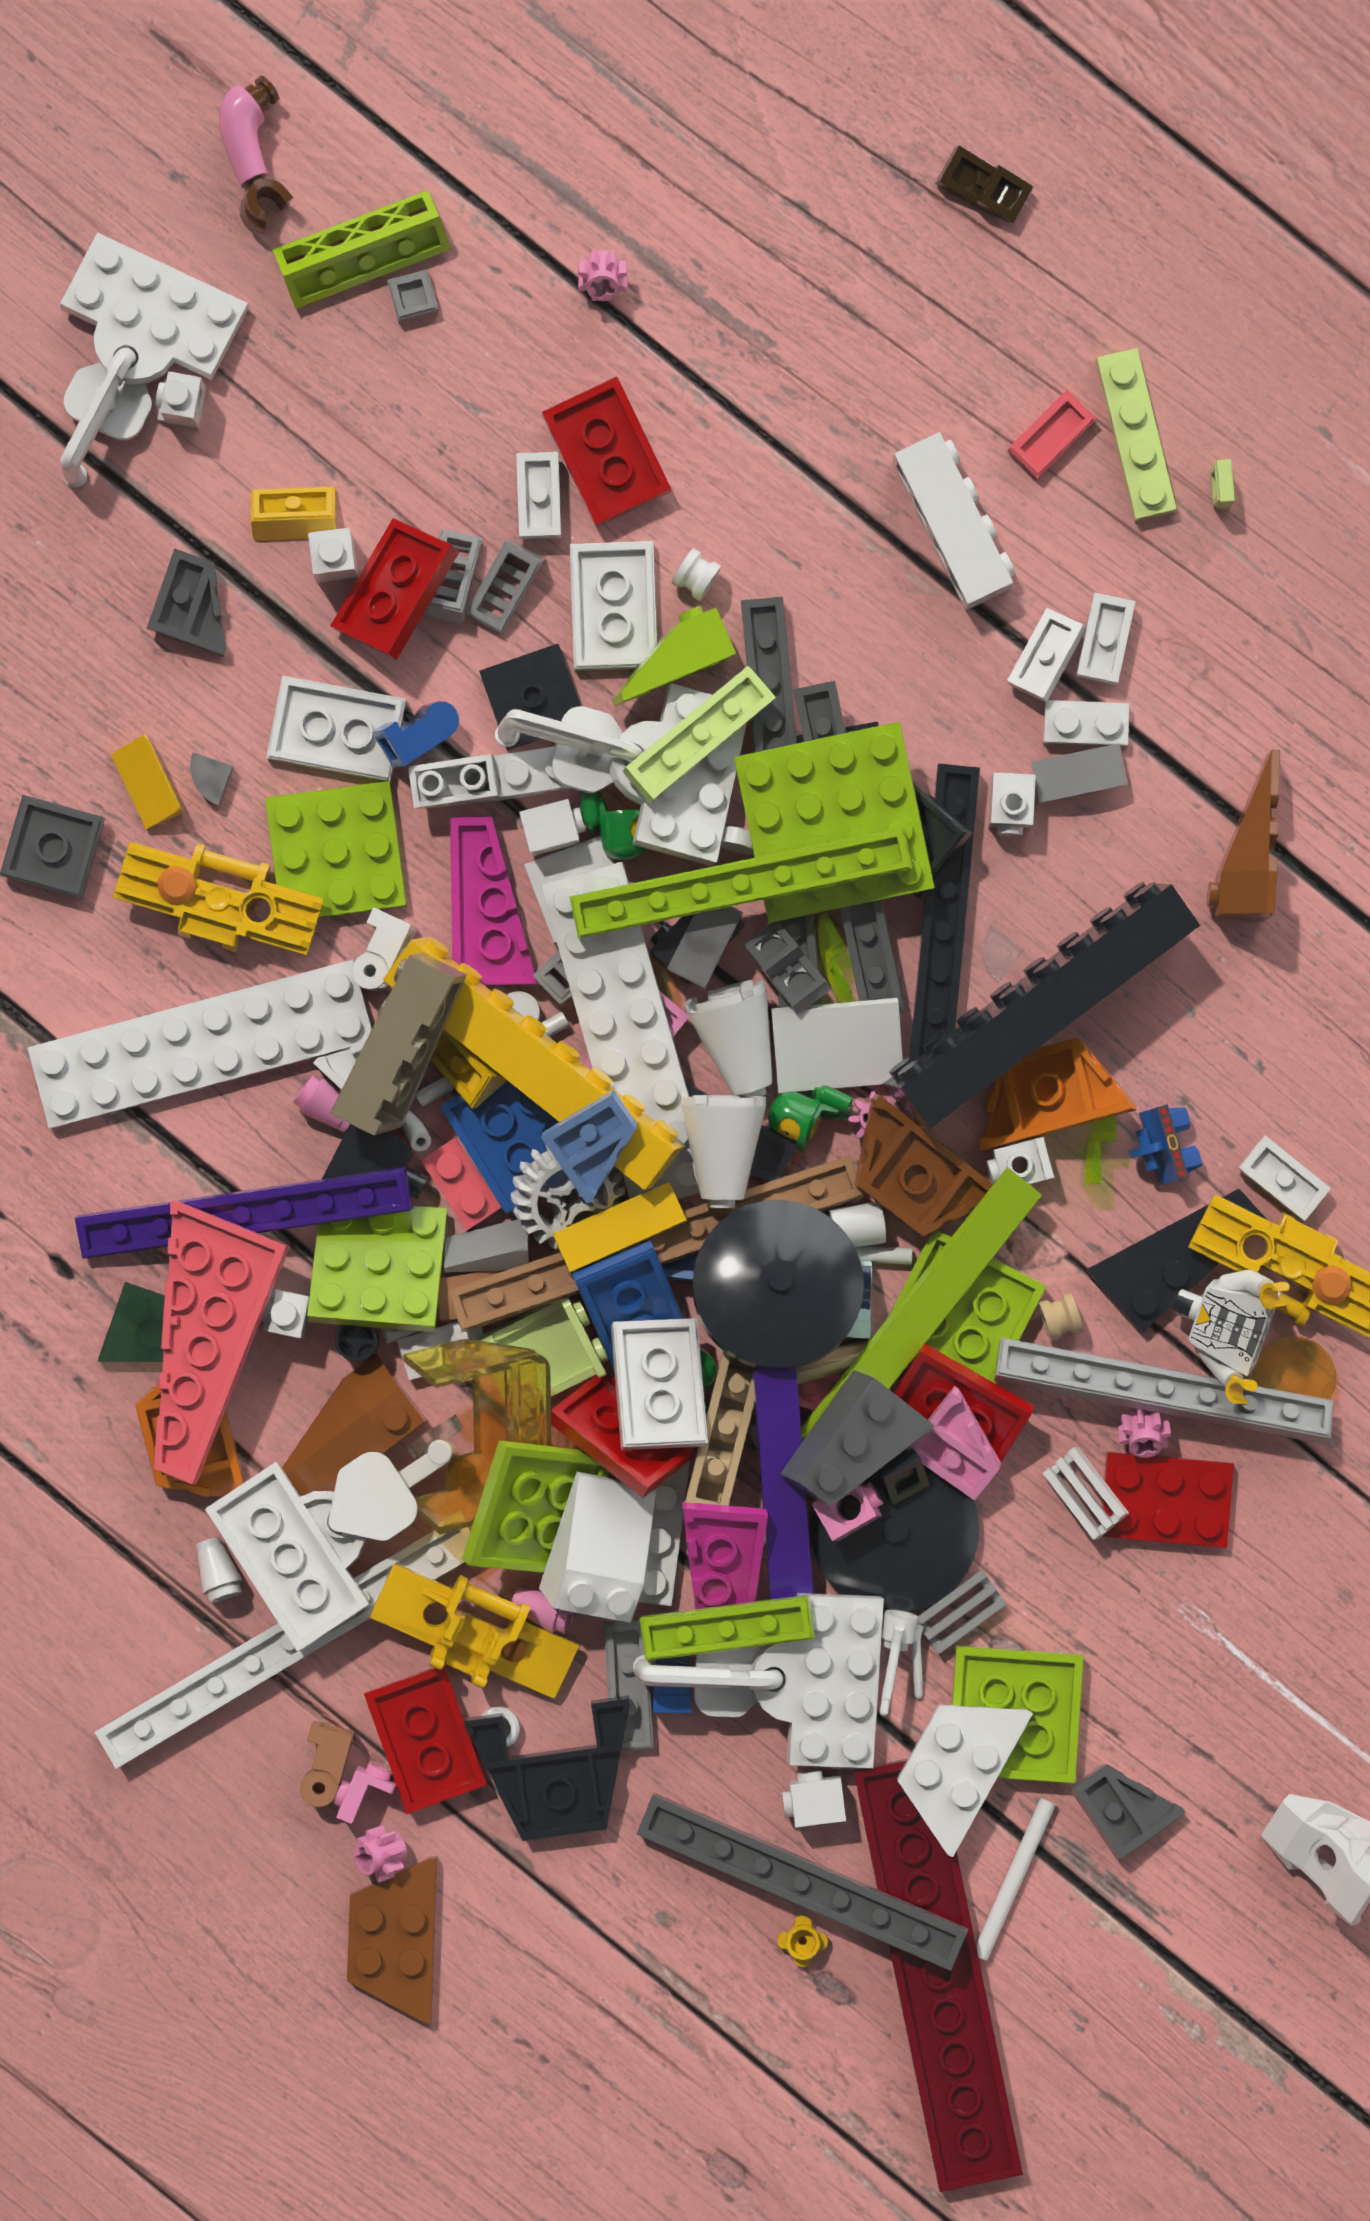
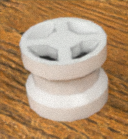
(696, 574)

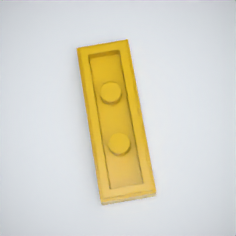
(619, 1227)

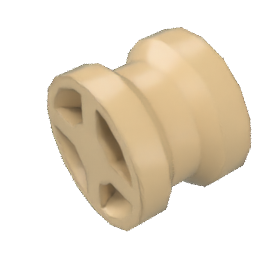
(1060, 1317)

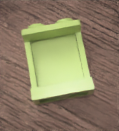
(558, 1336)

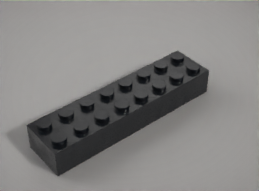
(1040, 1003)

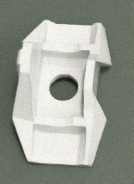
(1307, 1824)

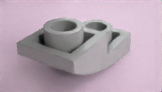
(1079, 773)

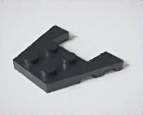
(560, 1788)

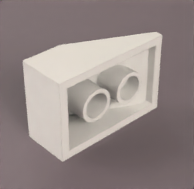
(600, 1549)

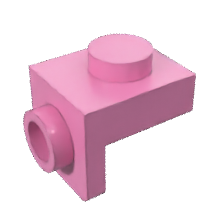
(351, 1794)

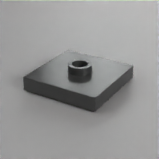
(52, 846)

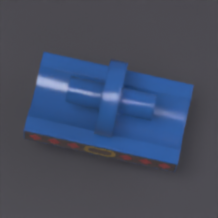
(1161, 1146)

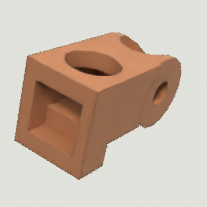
(325, 1777)

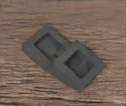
(787, 966)

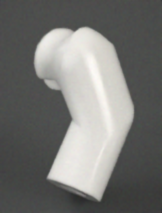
(416, 1132)

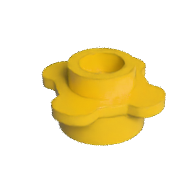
(802, 1928)

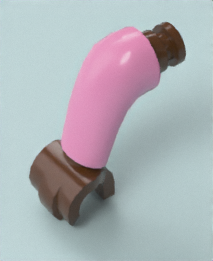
(239, 125)

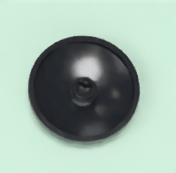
(777, 1285)
(907, 1554)

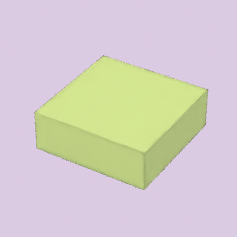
(1222, 484)

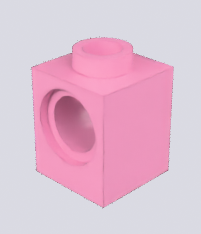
(839, 1526)

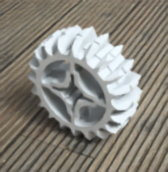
(540, 1182)

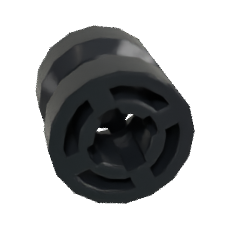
(351, 1341)

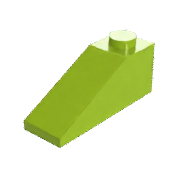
(684, 650)

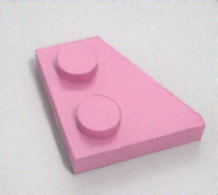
(958, 1447)

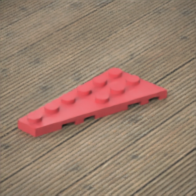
(210, 1317)

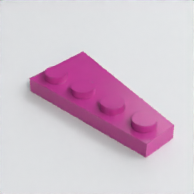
(484, 910)
(724, 1552)

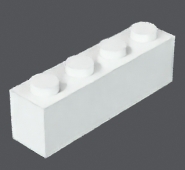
(953, 521)

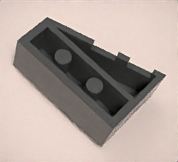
(853, 1439)

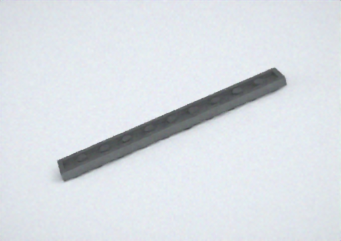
(775, 725)

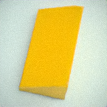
(292, 512)
(147, 782)
(465, 1070)

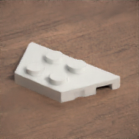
(958, 1765)

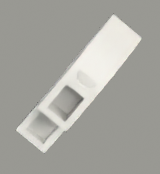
(483, 779)

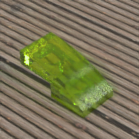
(829, 947)
(1099, 1132)

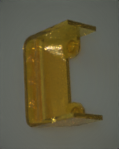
(508, 1405)

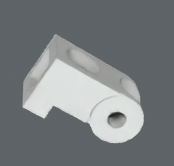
(383, 950)

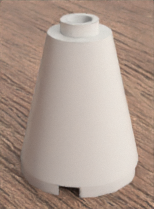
(736, 1034)
(723, 1143)

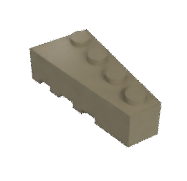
(399, 1045)

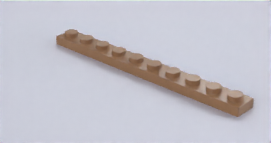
(550, 1280)

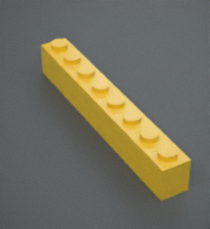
(541, 1067)

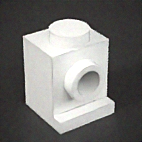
(181, 399)
(1032, 1151)
(286, 1313)

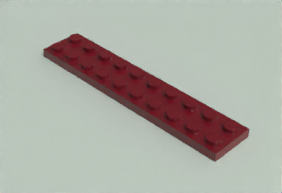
(941, 2008)

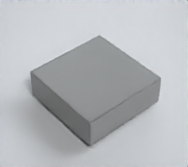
(412, 296)

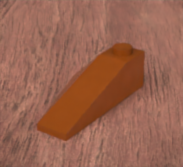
(1247, 874)
(361, 1416)

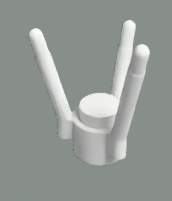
(899, 1631)

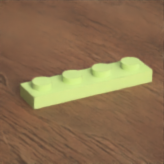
(1135, 434)
(698, 734)

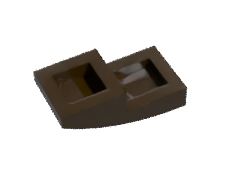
(984, 185)

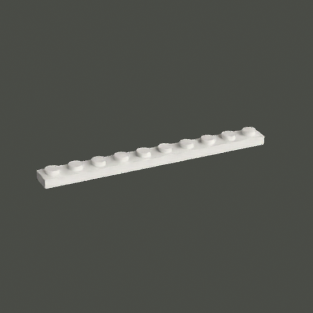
(261, 1657)

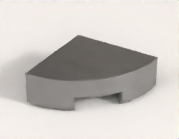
(210, 777)

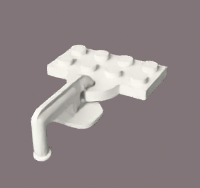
(142, 312)
(594, 752)
(292, 1543)
(824, 1688)

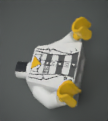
(1232, 1325)

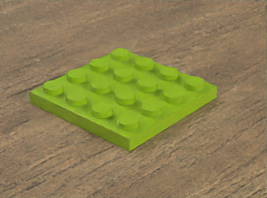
(829, 794)

